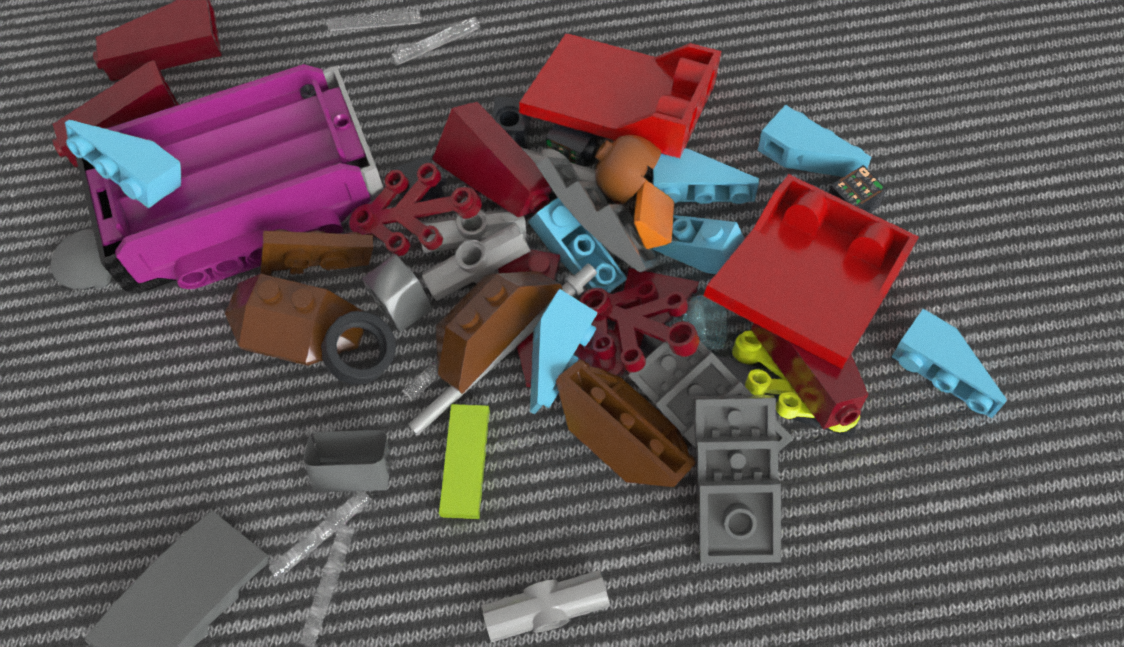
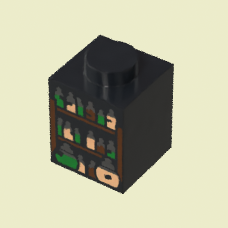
(573, 144)
(859, 189)

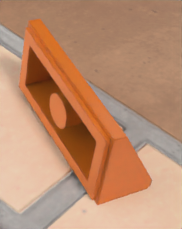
(653, 216)

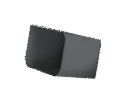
(397, 293)
(338, 451)

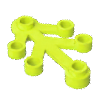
(750, 351)

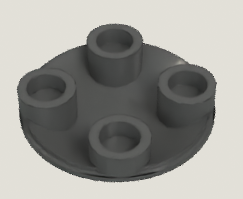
(78, 262)

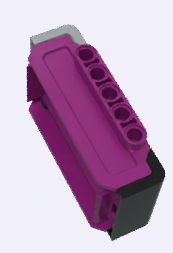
(249, 164)

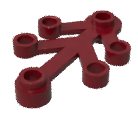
(409, 210)
(680, 336)

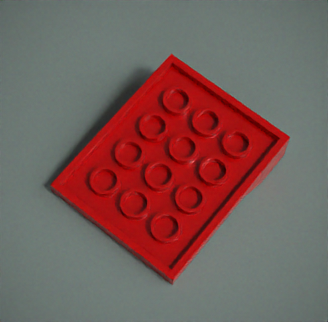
(624, 91)
(813, 270)

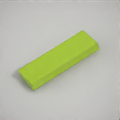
(464, 462)

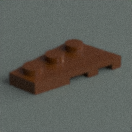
(305, 249)

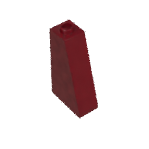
(169, 36)
(128, 99)
(490, 161)
(826, 390)

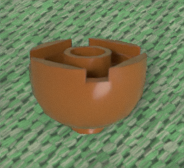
(623, 166)

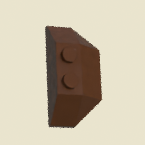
(287, 319)
(488, 323)
(622, 427)

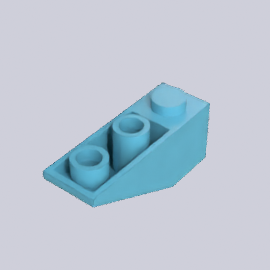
(806, 146)
(131, 162)
(702, 180)
(702, 242)
(576, 245)
(555, 339)
(946, 359)

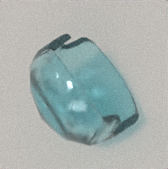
(708, 320)

